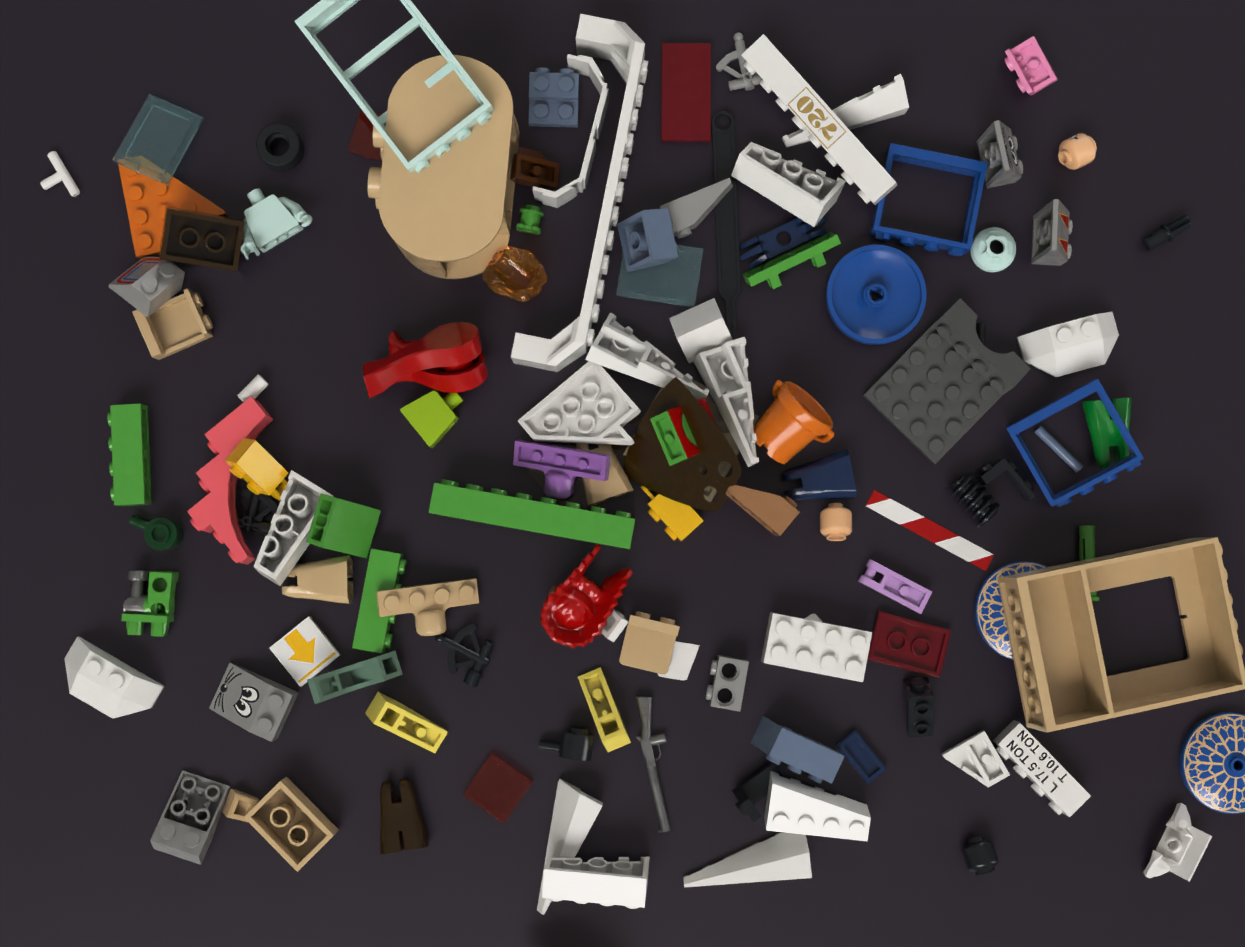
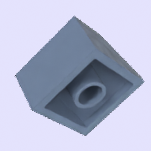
(647, 239)

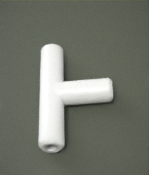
(61, 175)

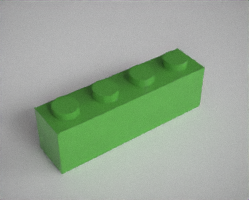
(130, 455)
(382, 574)

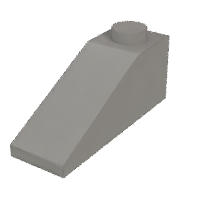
(693, 208)

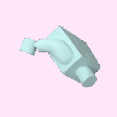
(271, 222)

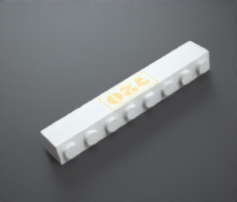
(819, 120)

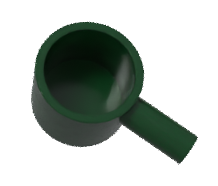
(160, 532)

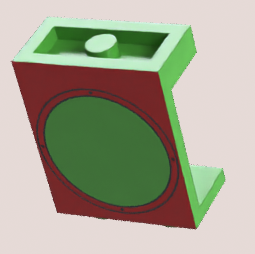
(676, 435)

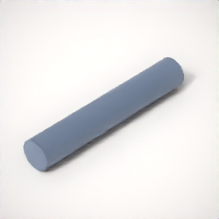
(1064, 454)

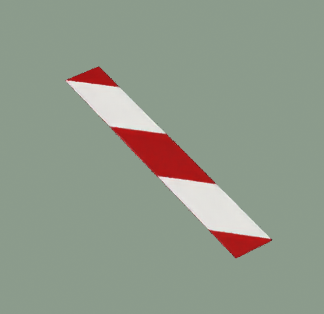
(929, 530)

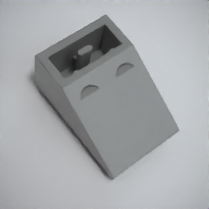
(190, 817)

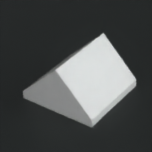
(700, 329)

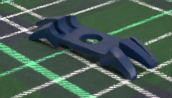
(772, 248)

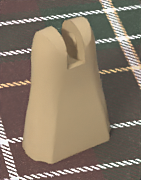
(617, 483)
(323, 580)

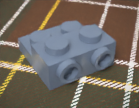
(553, 98)

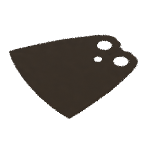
(682, 481)

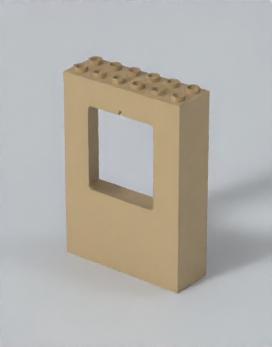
(1060, 648)

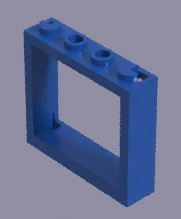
(943, 162)
(1085, 485)

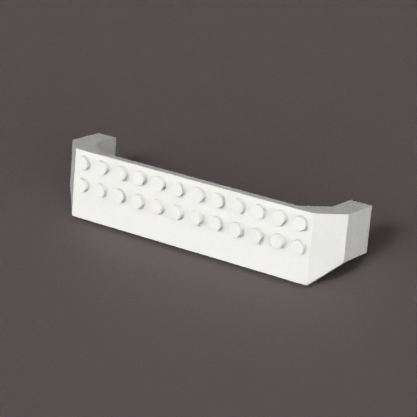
(626, 51)

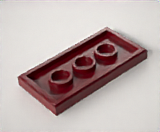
(686, 92)

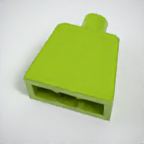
(432, 415)

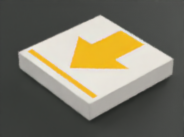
(305, 651)

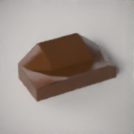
(533, 169)

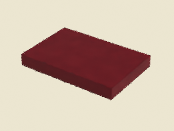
(908, 644)

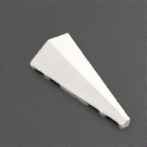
(872, 107)
(625, 353)
(727, 381)
(571, 821)
(774, 859)

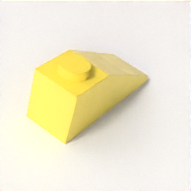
(604, 710)
(405, 722)

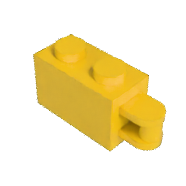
(257, 468)
(676, 516)

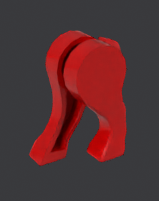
(442, 359)

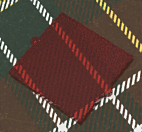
(362, 139)

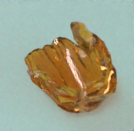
(515, 274)

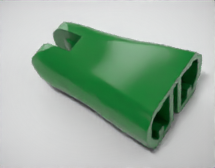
(1104, 432)

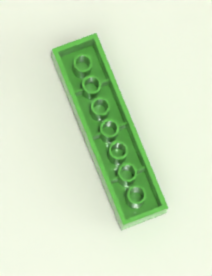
(531, 515)

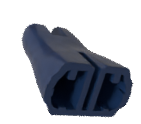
(823, 478)

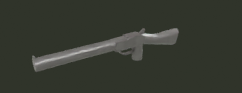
(647, 741)

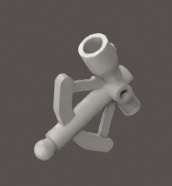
(745, 79)

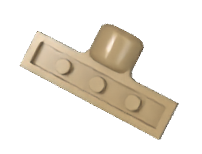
(428, 602)

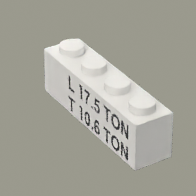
(1041, 768)

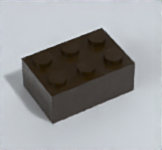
(201, 239)

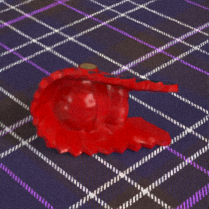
(580, 607)

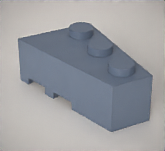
(797, 751)

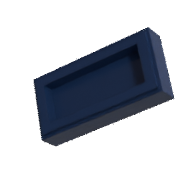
(861, 756)

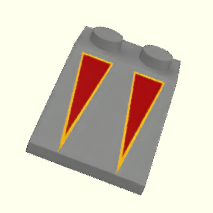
(1051, 235)

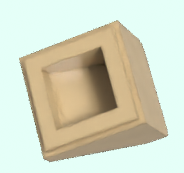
(238, 804)

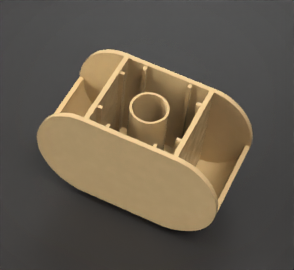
(462, 204)

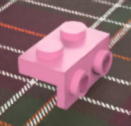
(1030, 66)

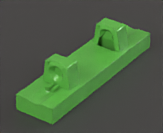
(812, 249)

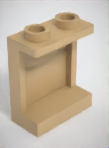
(175, 325)

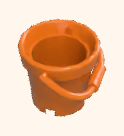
(792, 422)

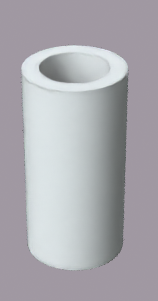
(254, 388)

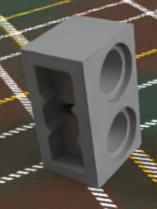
(734, 683)

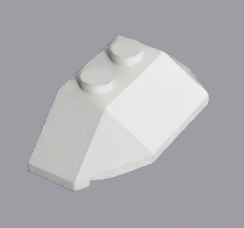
(1070, 345)
(107, 681)

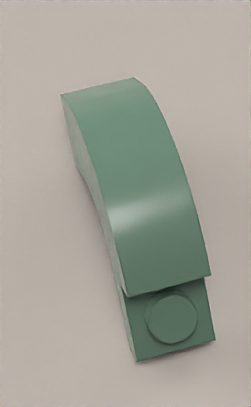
(354, 677)

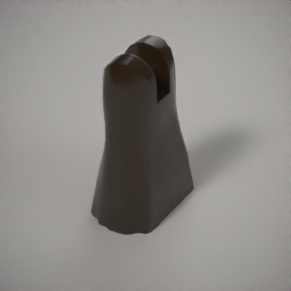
(400, 819)

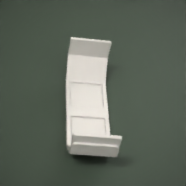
(585, 66)

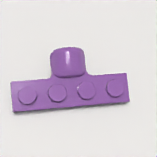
(561, 465)

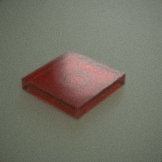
(498, 787)

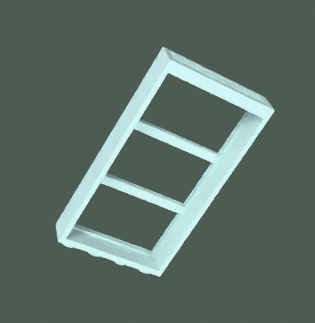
(328, 10)

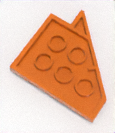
(147, 203)

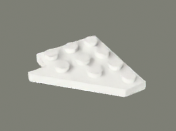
(583, 410)

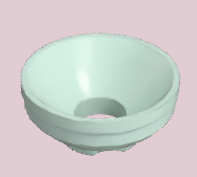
(985, 258)

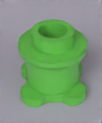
(530, 220)

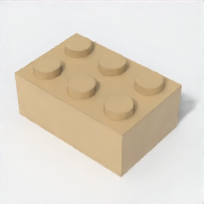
(291, 823)

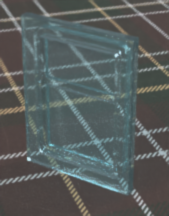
(158, 139)
(664, 283)

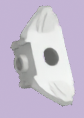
(1179, 847)

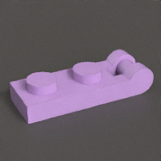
(896, 587)

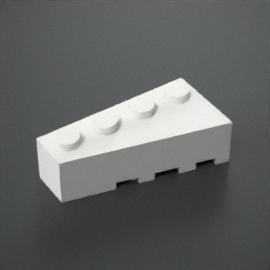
(787, 183)
(289, 529)
(811, 811)
(597, 881)

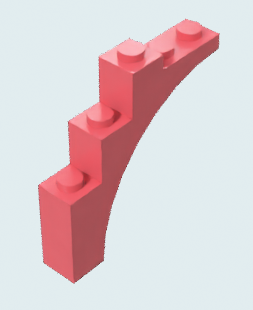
(218, 508)

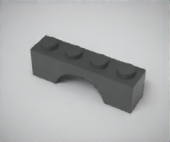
(959, 329)

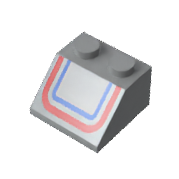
(149, 284)

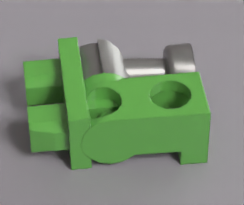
(152, 608)

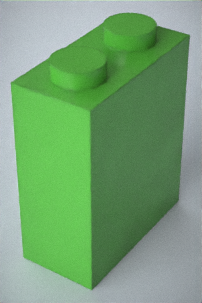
(343, 526)

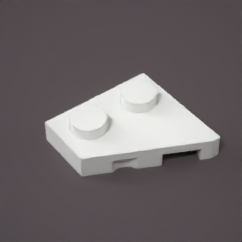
(978, 759)

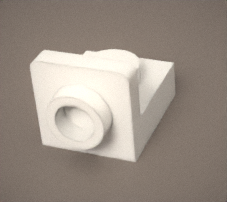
(615, 625)

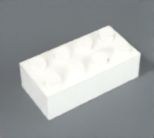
(816, 647)

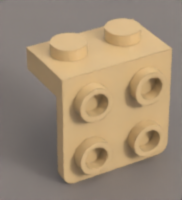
(648, 643)

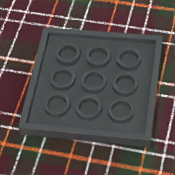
(932, 395)

